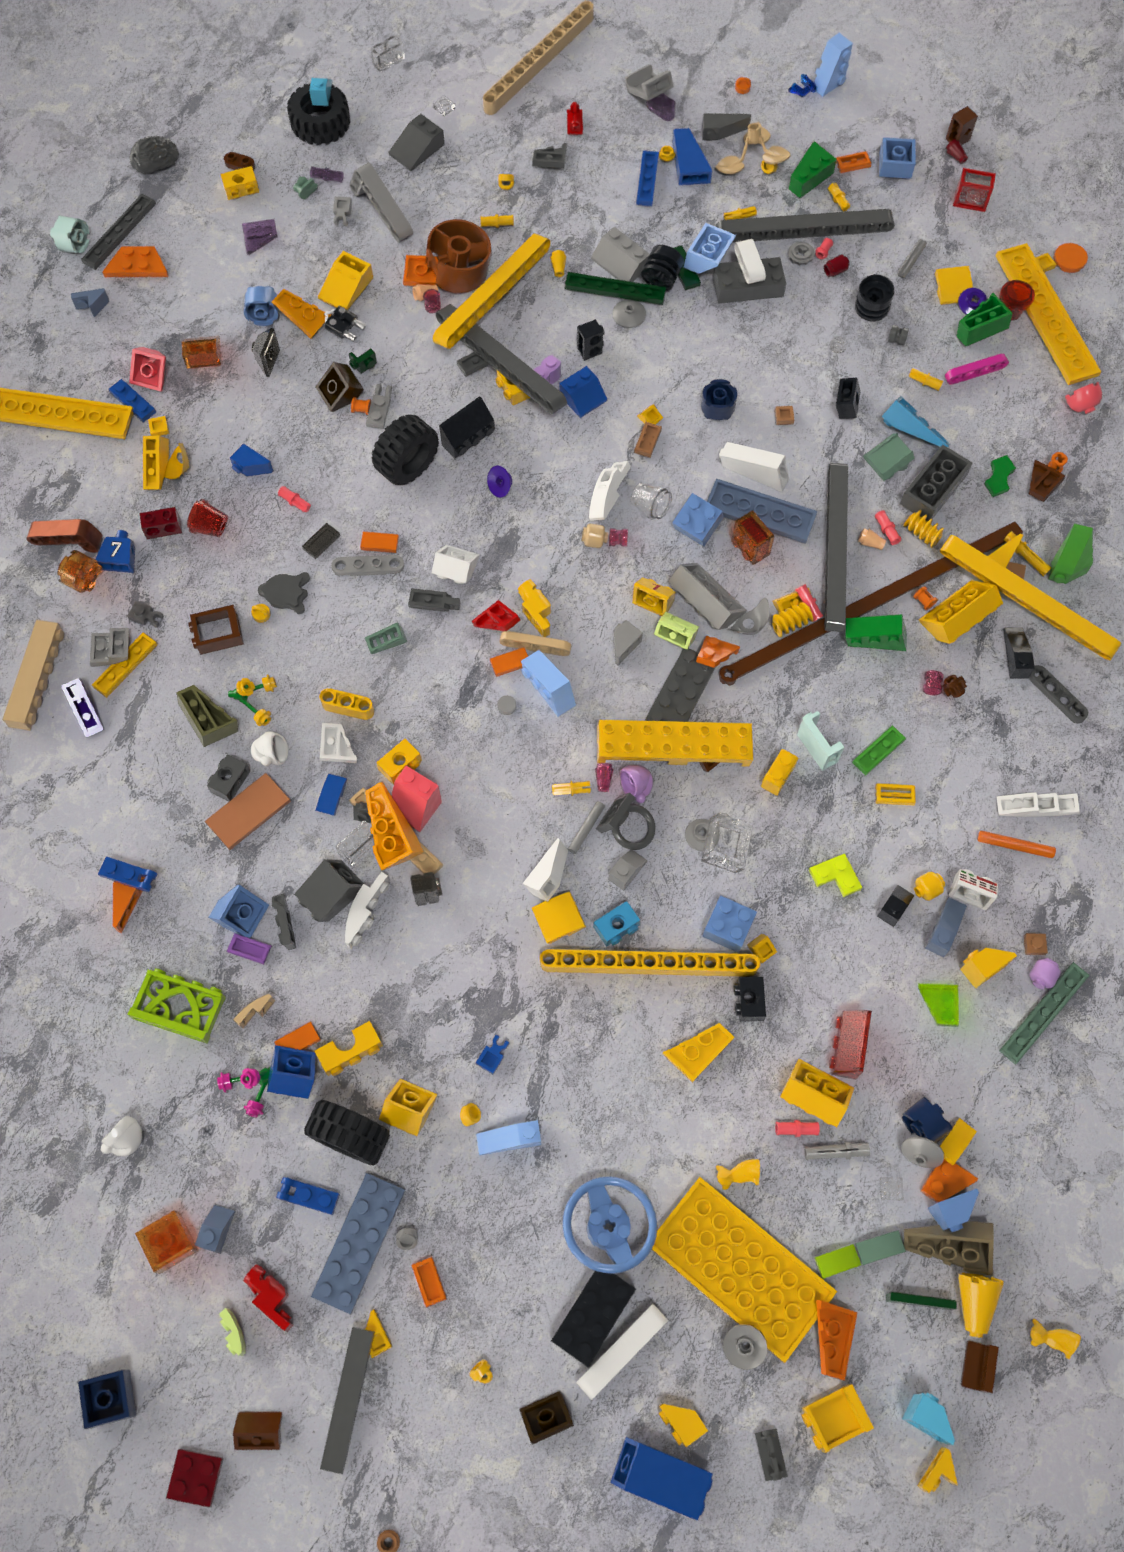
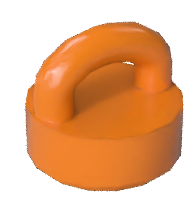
(743, 85)

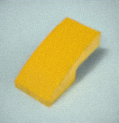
(957, 1141)

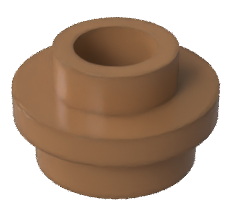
(381, 1541)

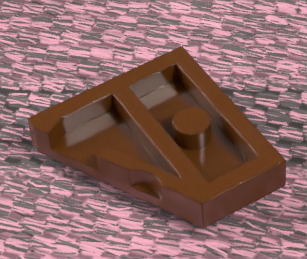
(1044, 481)

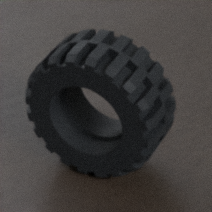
(319, 128)
(405, 449)
(347, 1132)

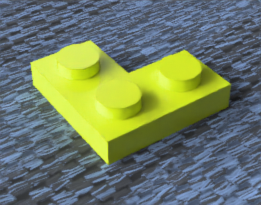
(838, 870)

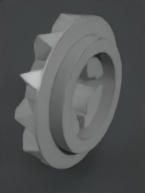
(803, 248)

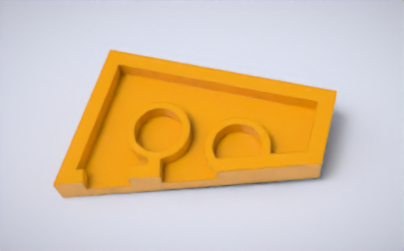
(301, 313)

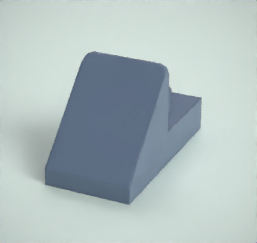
(92, 299)

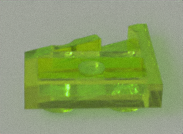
(942, 1003)

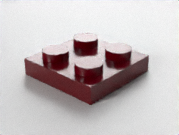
(194, 1478)

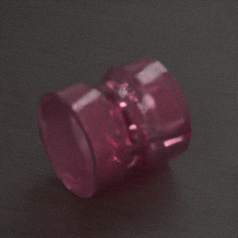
(432, 301)
(614, 537)
(933, 682)

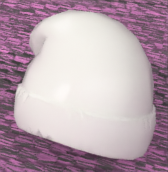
(270, 749)
(123, 1138)

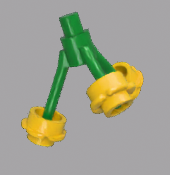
(245, 689)

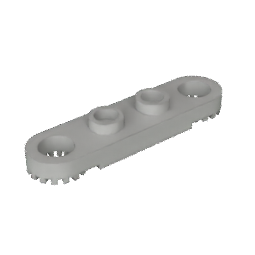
(367, 565)

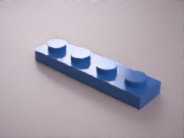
(647, 178)

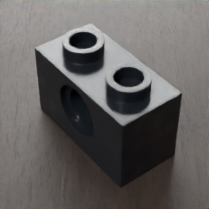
(848, 398)
(750, 1011)

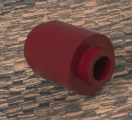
(836, 266)

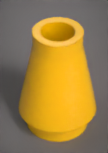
(558, 262)

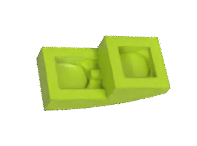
(837, 1261)

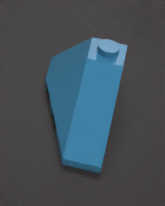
(903, 417)

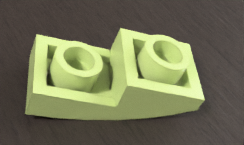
(235, 1339)

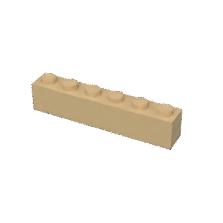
(33, 675)

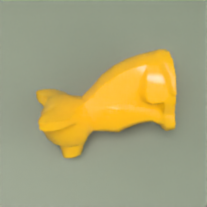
(743, 1172)
(1058, 1339)

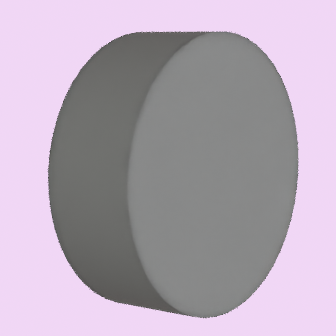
(506, 705)

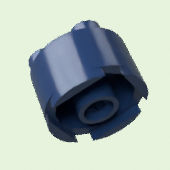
(719, 400)
(926, 1120)

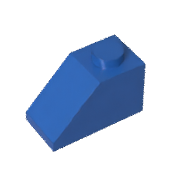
(250, 462)

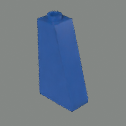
(689, 159)

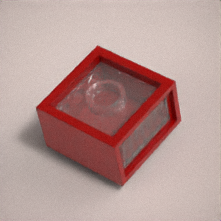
(974, 189)

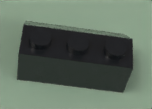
(466, 428)

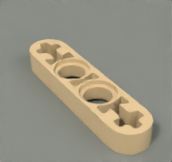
(535, 643)

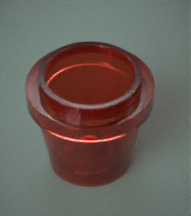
(1017, 297)
(206, 519)

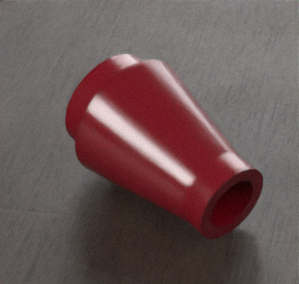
(956, 150)

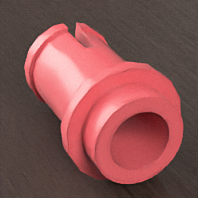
(822, 251)

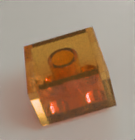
(166, 1242)

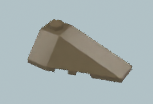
(966, 1247)

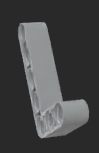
(368, 181)

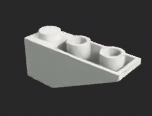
(548, 873)

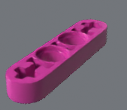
(976, 369)

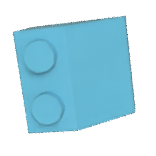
(929, 1417)

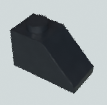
(895, 905)

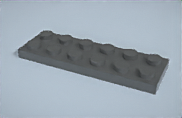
(681, 689)

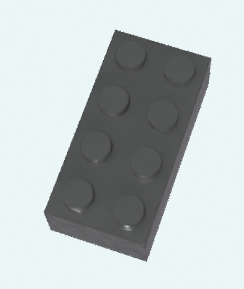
(732, 286)
(936, 482)

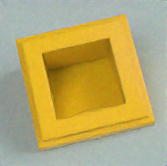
(650, 415)
(762, 947)

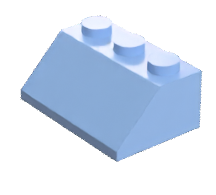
(708, 249)

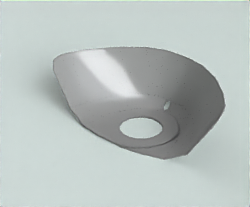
(759, 615)

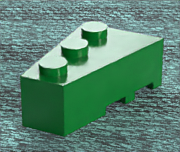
(985, 321)
(877, 632)

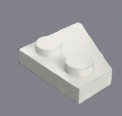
(335, 744)

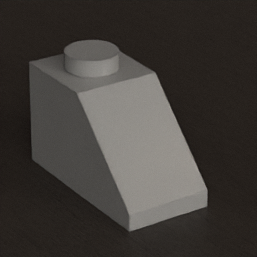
(625, 640)
(626, 869)

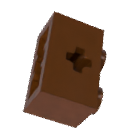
(962, 125)

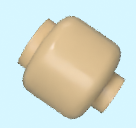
(594, 535)

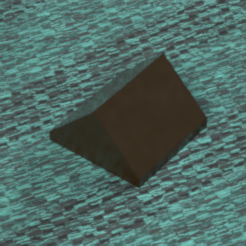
(546, 1417)

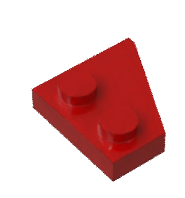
(496, 618)

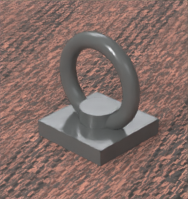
(618, 814)

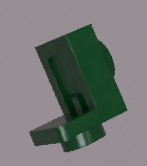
(363, 362)

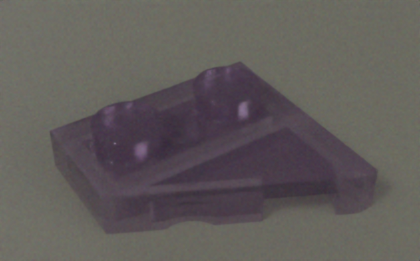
(258, 234)

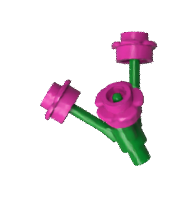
(249, 1078)

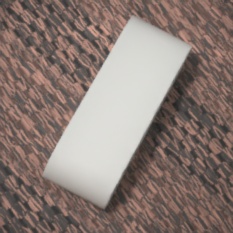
(749, 261)

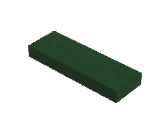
(688, 278)
(923, 1301)

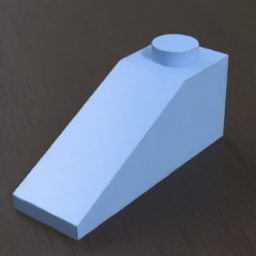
(509, 1138)

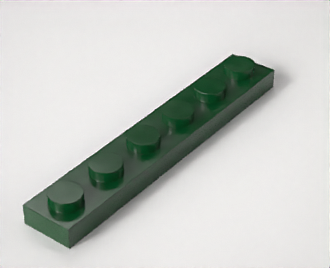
(615, 288)

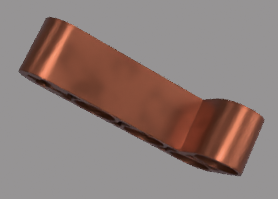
(65, 532)

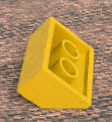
(817, 1093)

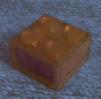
(752, 537)

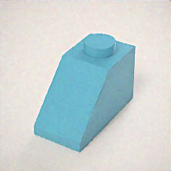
(320, 91)

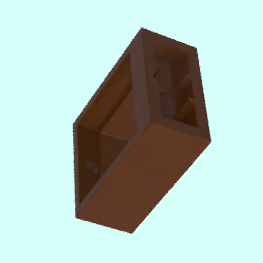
(219, 643)

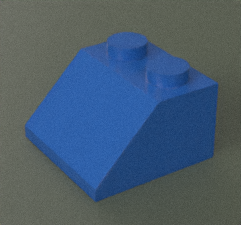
(583, 391)
(291, 1072)

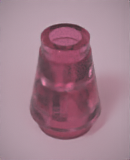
(604, 776)

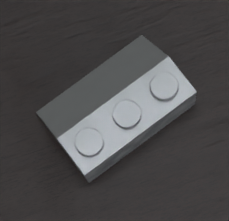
(620, 256)

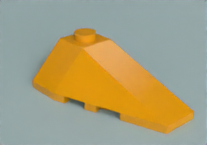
(392, 834)

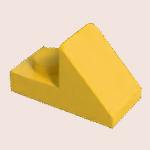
(941, 1466)

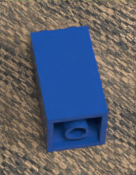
(662, 1479)

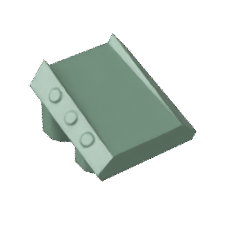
(889, 457)

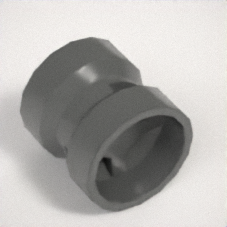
(895, 331)

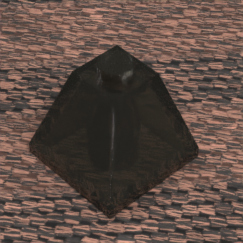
(266, 350)

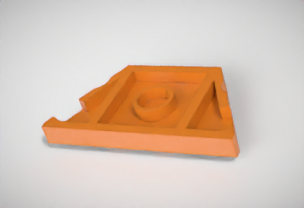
(136, 262)

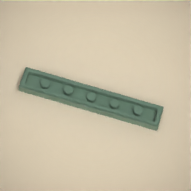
(1044, 1013)

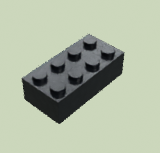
(593, 1316)

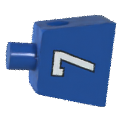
(117, 553)

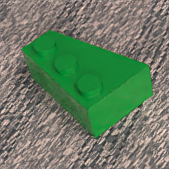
(812, 170)

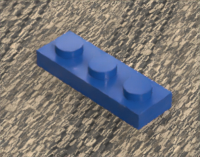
(130, 397)

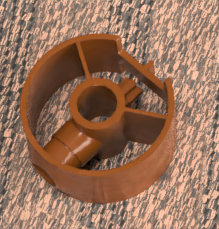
(457, 245)

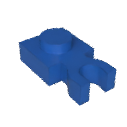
(491, 1057)

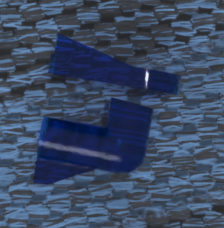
(809, 86)

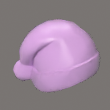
(637, 781)

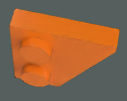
(715, 651)
(947, 1181)

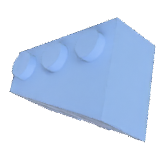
(834, 64)
(549, 682)

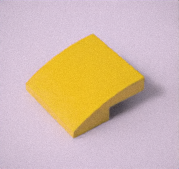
(952, 283)
(558, 917)

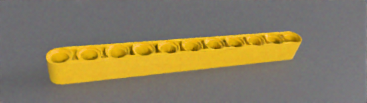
(491, 291)
(1030, 597)
(657, 957)

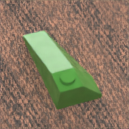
(1073, 556)

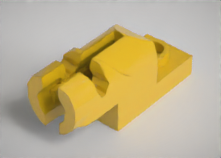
(535, 607)

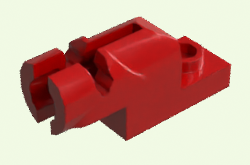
(270, 1296)

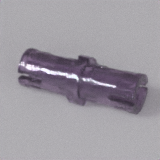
(326, 174)

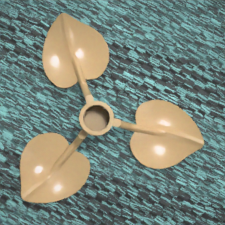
(755, 134)

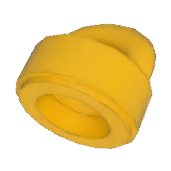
(769, 168)
(506, 177)
(260, 613)
(470, 1114)
(480, 1370)

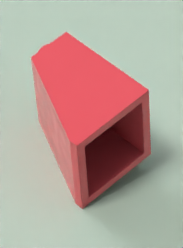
(416, 797)

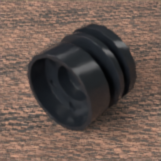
(662, 266)
(874, 297)

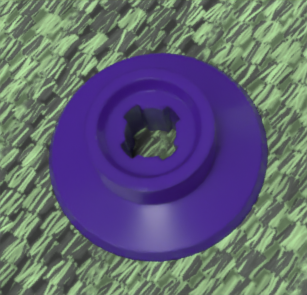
(965, 299)
(499, 481)

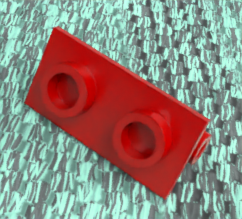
(574, 120)

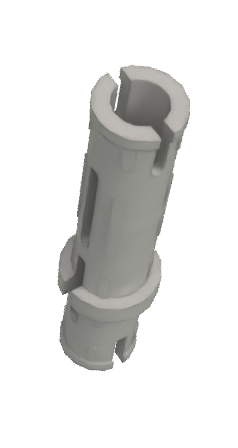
(862, 1150)

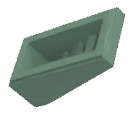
(390, 630)

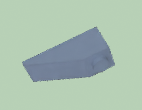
(946, 927)

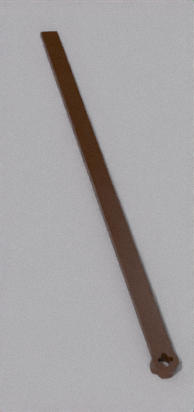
(859, 608)

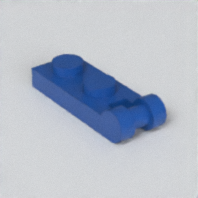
(127, 874)
(308, 1196)

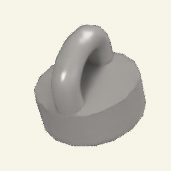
(406, 1238)

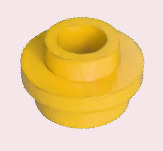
(666, 153)

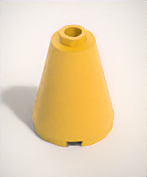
(979, 1301)

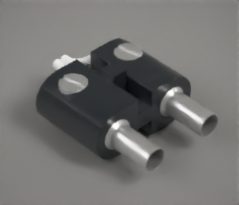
(341, 322)

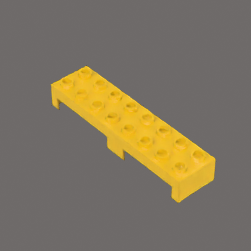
(674, 741)

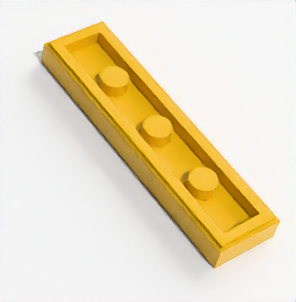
(118, 672)

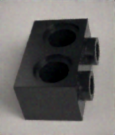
(590, 339)

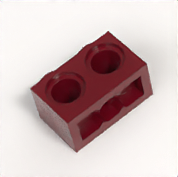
(160, 523)

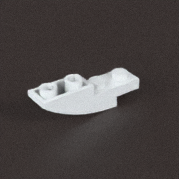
(606, 492)
(360, 916)

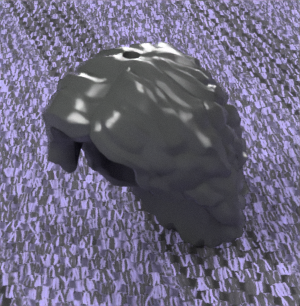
(153, 154)

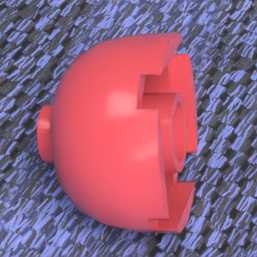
(1085, 398)

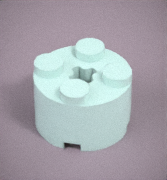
(70, 234)

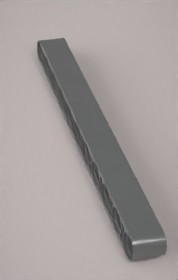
(809, 225)
(509, 365)
(836, 548)

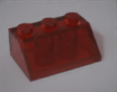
(850, 1043)

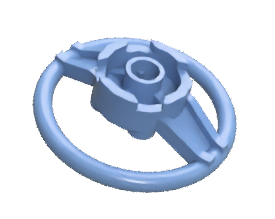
(604, 1212)

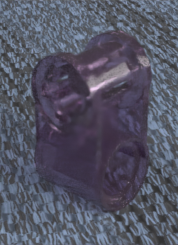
(662, 106)

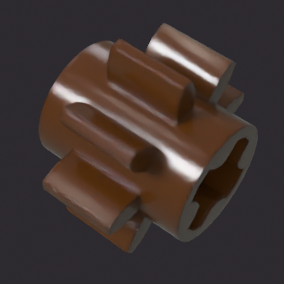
(954, 686)

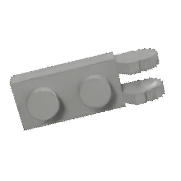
(379, 408)

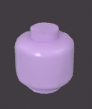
(1045, 973)

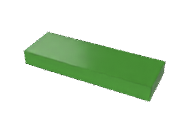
(879, 750)

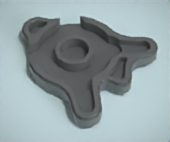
(285, 591)

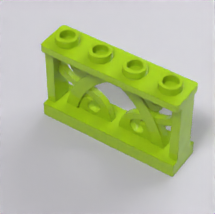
(192, 1028)

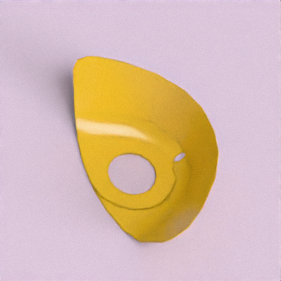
(174, 467)

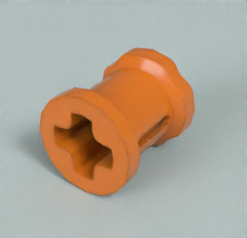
(360, 405)
(1060, 462)
(925, 598)

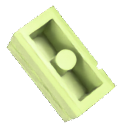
(676, 630)

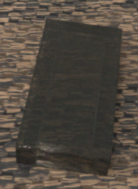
(321, 541)

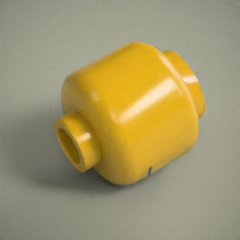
(929, 886)

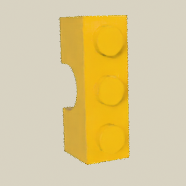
(335, 1060)

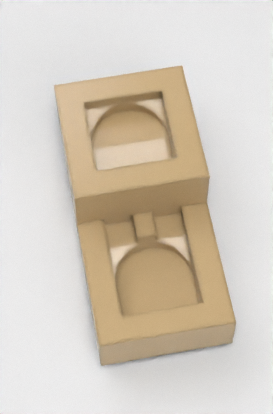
(258, 1006)

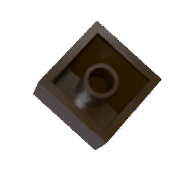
(338, 386)

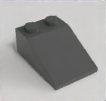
(417, 142)

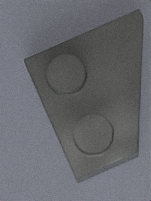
(550, 157)

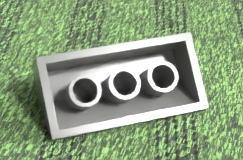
(706, 595)

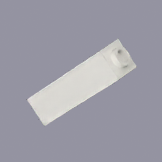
(756, 464)

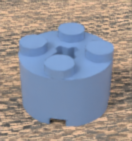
(259, 305)

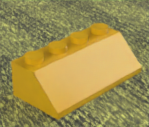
(962, 611)

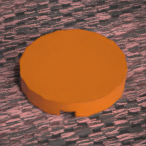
(1070, 257)

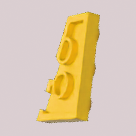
(698, 1052)

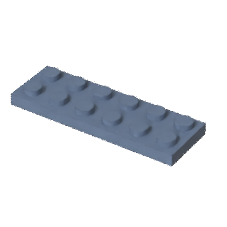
(777, 514)
(358, 1243)

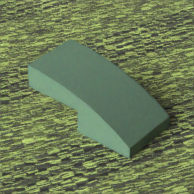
(880, 1247)

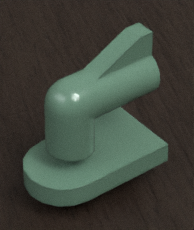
(305, 187)

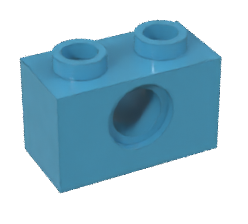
(622, 914)

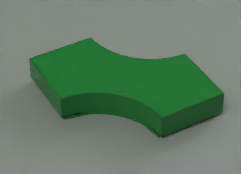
(1001, 469)

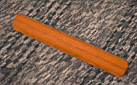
(1016, 844)

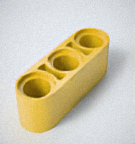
(352, 710)

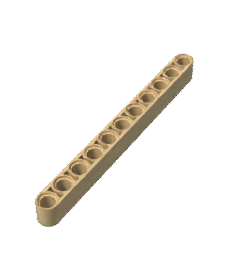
(538, 58)

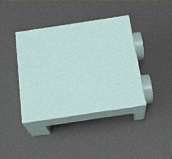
(816, 744)

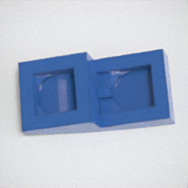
(330, 794)

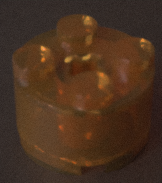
(79, 571)

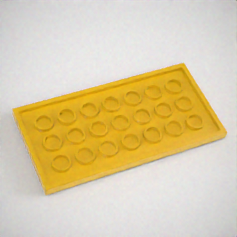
(741, 1268)

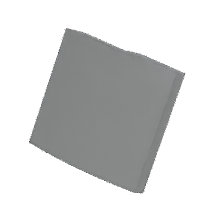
(109, 647)

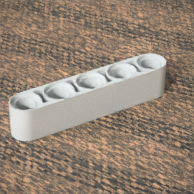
(622, 1351)

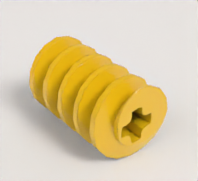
(924, 528)
(790, 618)

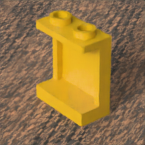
(836, 1418)

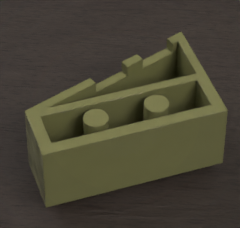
(205, 717)

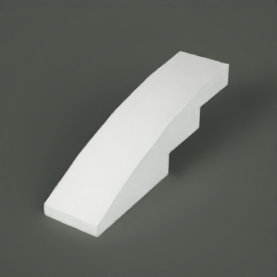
(1038, 805)

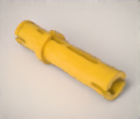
(1030, 556)

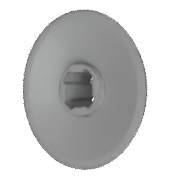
(694, 838)

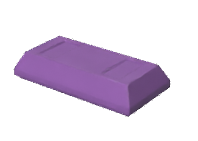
(249, 948)

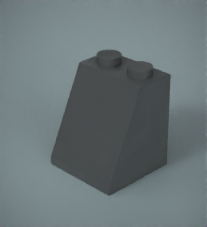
(328, 890)

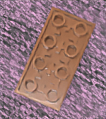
(247, 811)

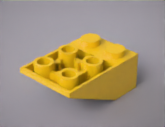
(345, 281)

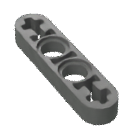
(1060, 692)

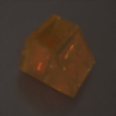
(201, 352)

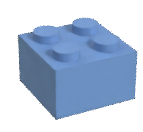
(897, 158)
(698, 519)
(729, 924)

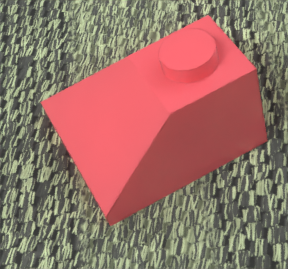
(147, 368)

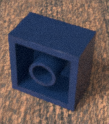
(106, 1399)

